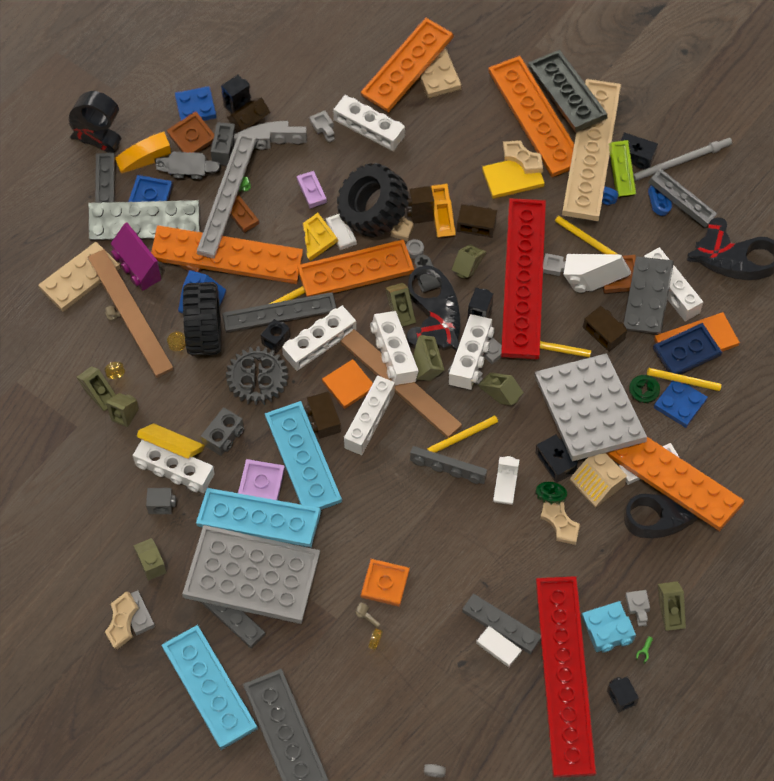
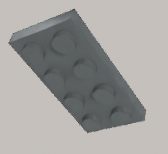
(648, 295)

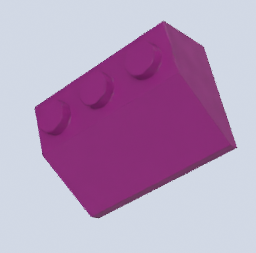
(135, 258)

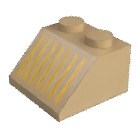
(598, 478)

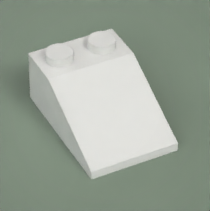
(594, 271)

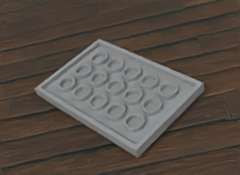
(590, 407)
(251, 574)

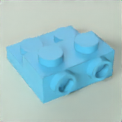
(608, 627)

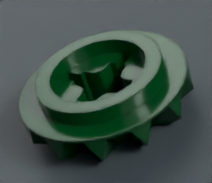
(639, 382)
(545, 489)

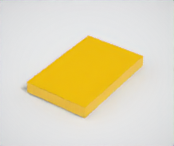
(509, 178)
(170, 441)

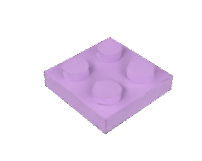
(261, 479)

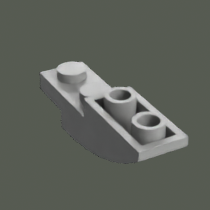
(275, 132)

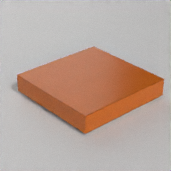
(348, 383)
(385, 582)

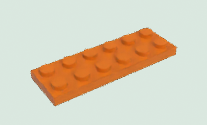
(407, 64)
(356, 269)

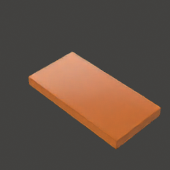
(717, 327)

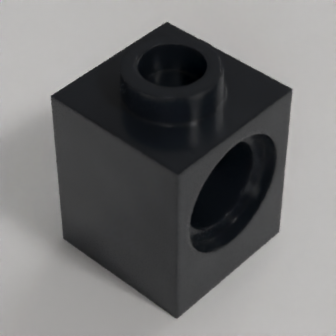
(275, 342)
(622, 694)

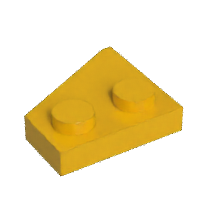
(318, 236)

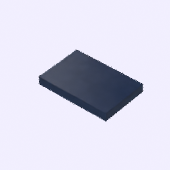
(687, 349)

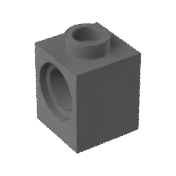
(160, 500)

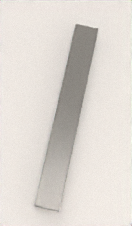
(226, 196)

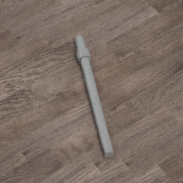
(713, 147)

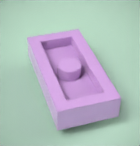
(311, 189)

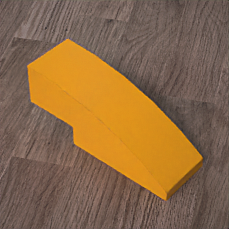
(143, 153)
(443, 211)

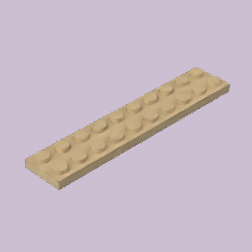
(591, 157)

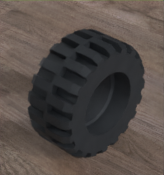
(387, 209)
(202, 318)

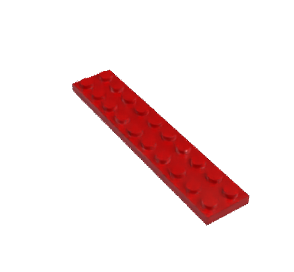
(523, 279)
(565, 677)

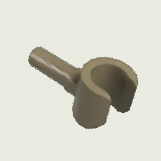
(111, 313)
(361, 612)

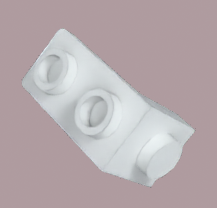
(506, 480)

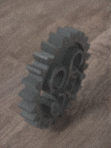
(275, 375)

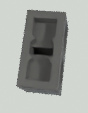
(223, 143)
(218, 429)

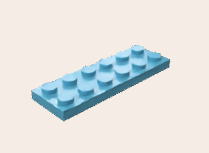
(303, 456)
(259, 517)
(209, 687)

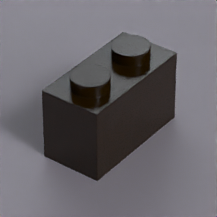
(249, 114)
(420, 205)
(476, 220)
(605, 328)
(323, 415)

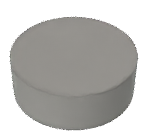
(415, 248)
(434, 770)

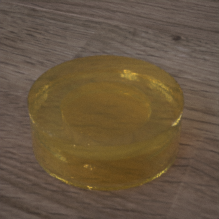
(176, 341)
(114, 370)
(375, 639)

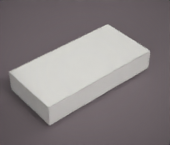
(342, 232)
(499, 646)

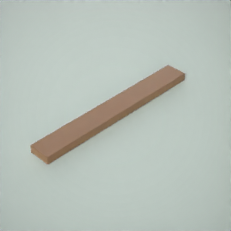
(130, 313)
(409, 392)

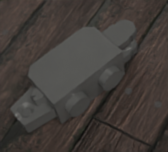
(187, 164)

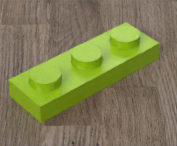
(622, 168)

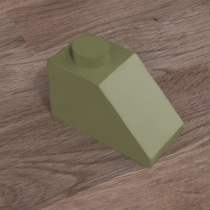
(468, 261)
(400, 301)
(427, 358)
(96, 386)
(501, 388)
(122, 408)
(150, 559)
(672, 605)

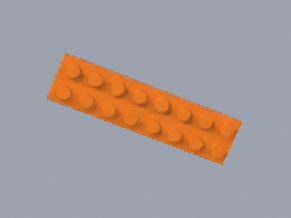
(534, 114)
(232, 256)
(679, 482)

